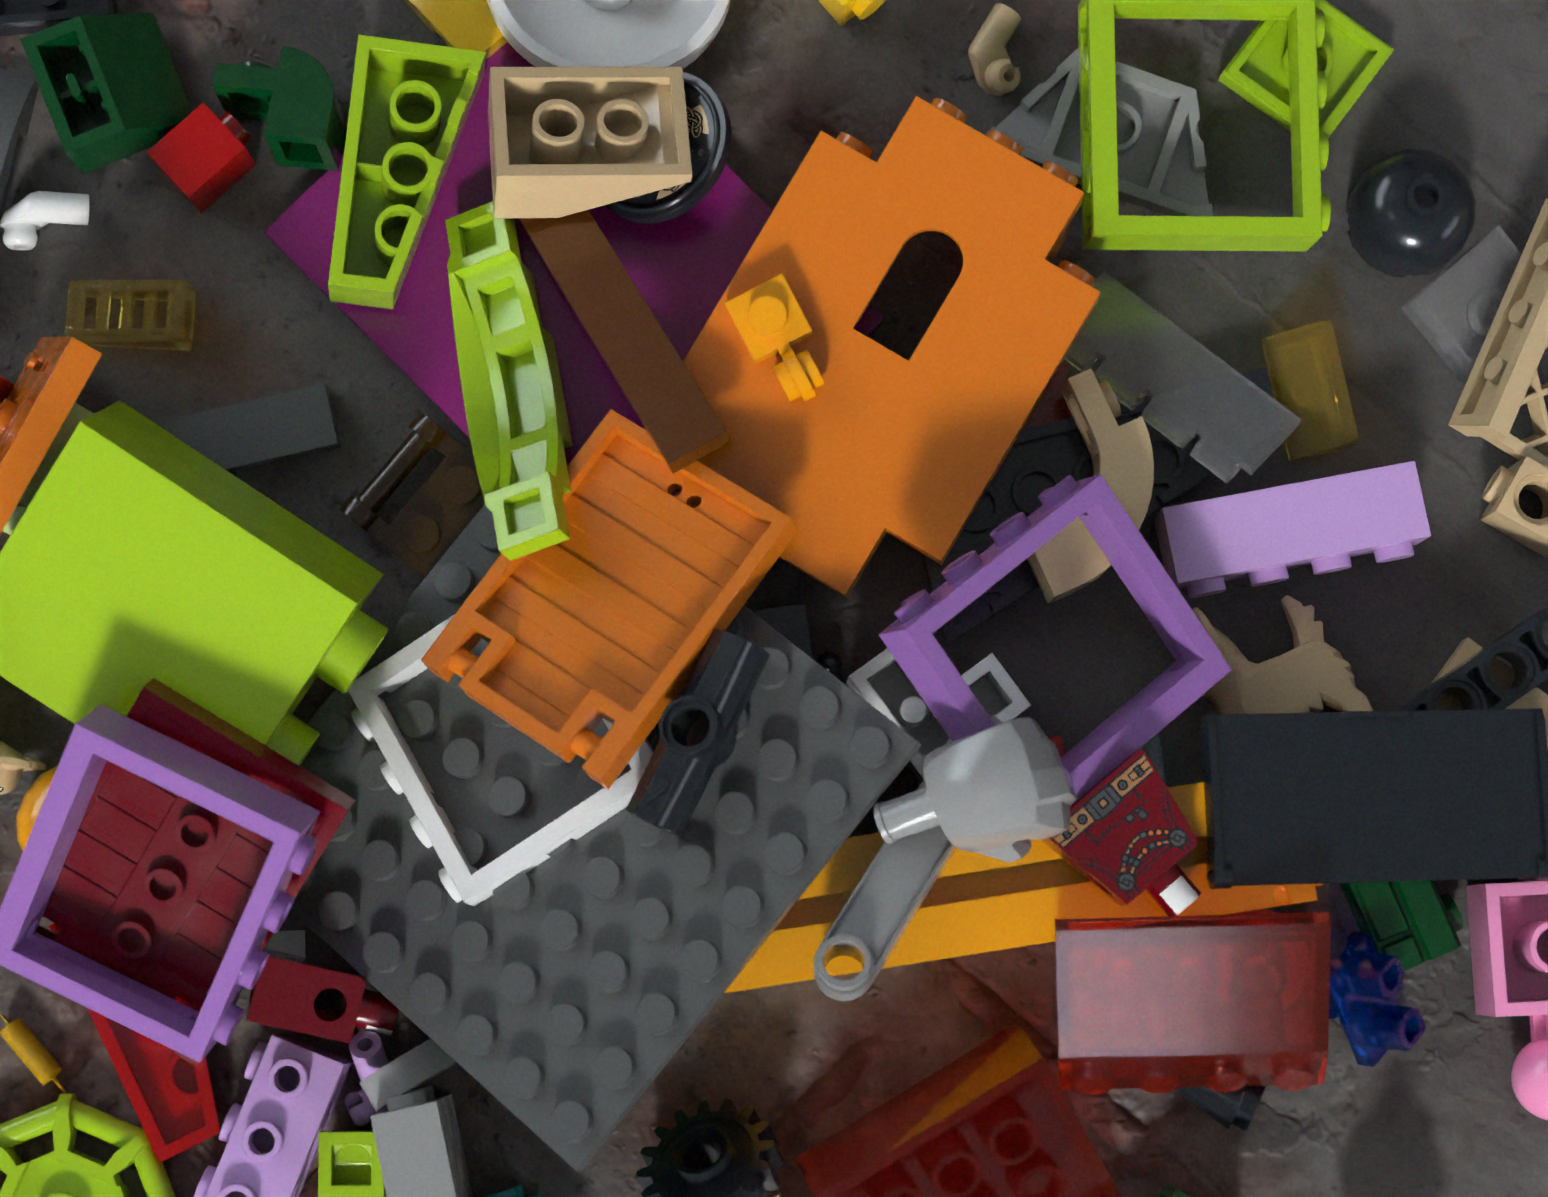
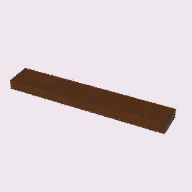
(628, 337)

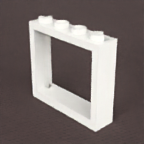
(431, 821)

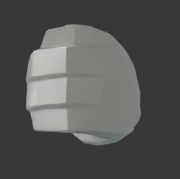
(987, 793)

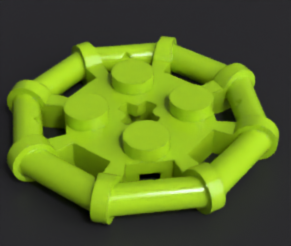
(70, 1171)

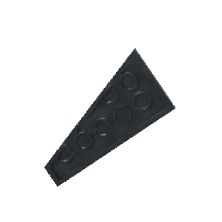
(1040, 461)

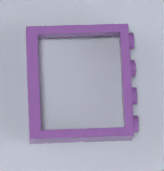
(952, 702)
(202, 780)

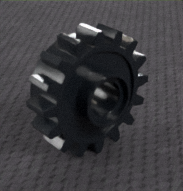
(712, 1156)

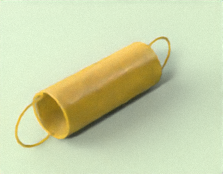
(31, 1052)

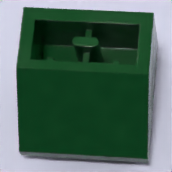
(107, 85)

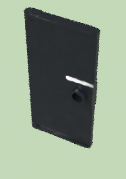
(1375, 796)

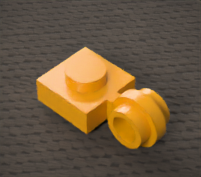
(769, 325)

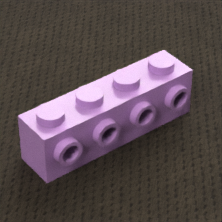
(1293, 527)
(279, 1125)

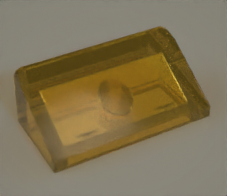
(1312, 385)

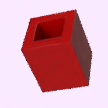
(204, 155)

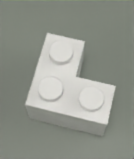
(893, 694)

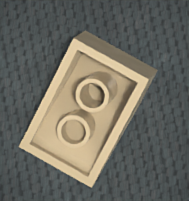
(584, 137)

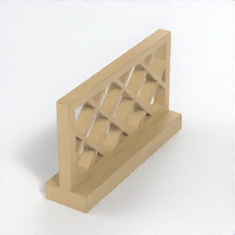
(1509, 358)

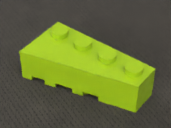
(398, 146)

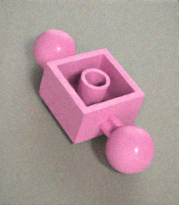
(1512, 973)

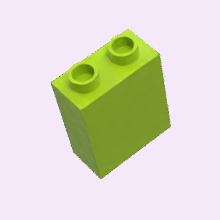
(180, 574)

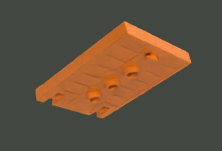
(37, 410)
(616, 609)

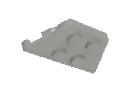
(1156, 136)

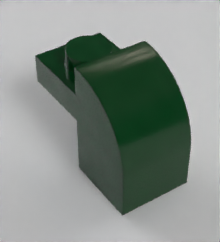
(296, 100)

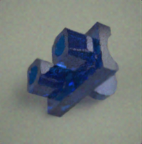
(1365, 1002)

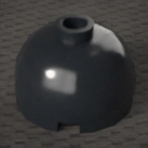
(1410, 213)

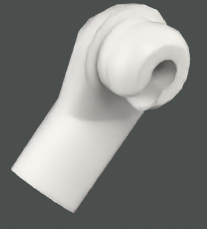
(38, 210)

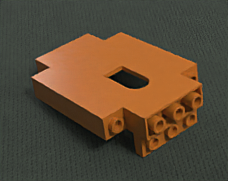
(889, 436)

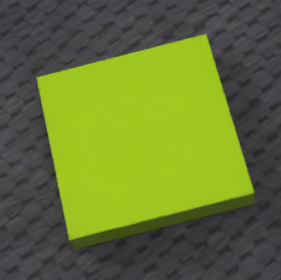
(1347, 56)

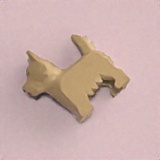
(1299, 681)

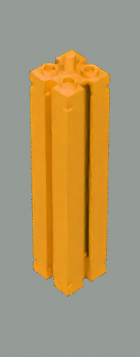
(986, 904)

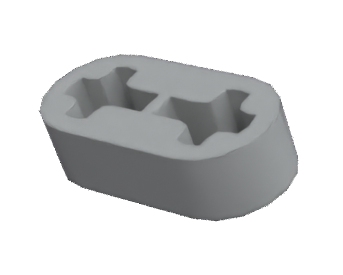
(406, 1073)

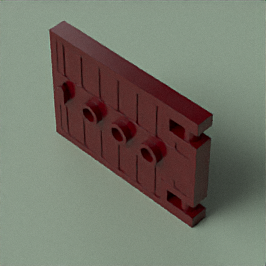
(164, 880)

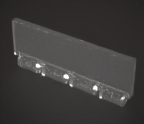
(1184, 379)

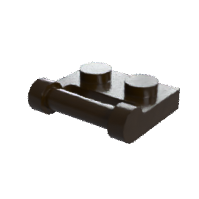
(438, 508)

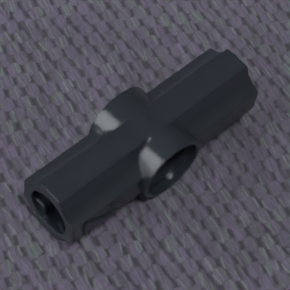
(716, 692)

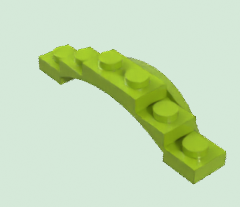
(508, 384)

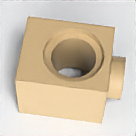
(1504, 508)

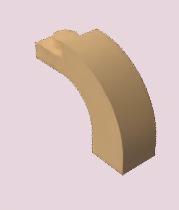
(1126, 464)

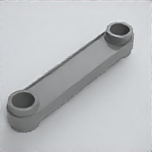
(882, 907)

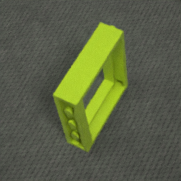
(1101, 220)

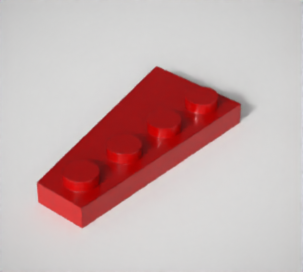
(165, 1090)

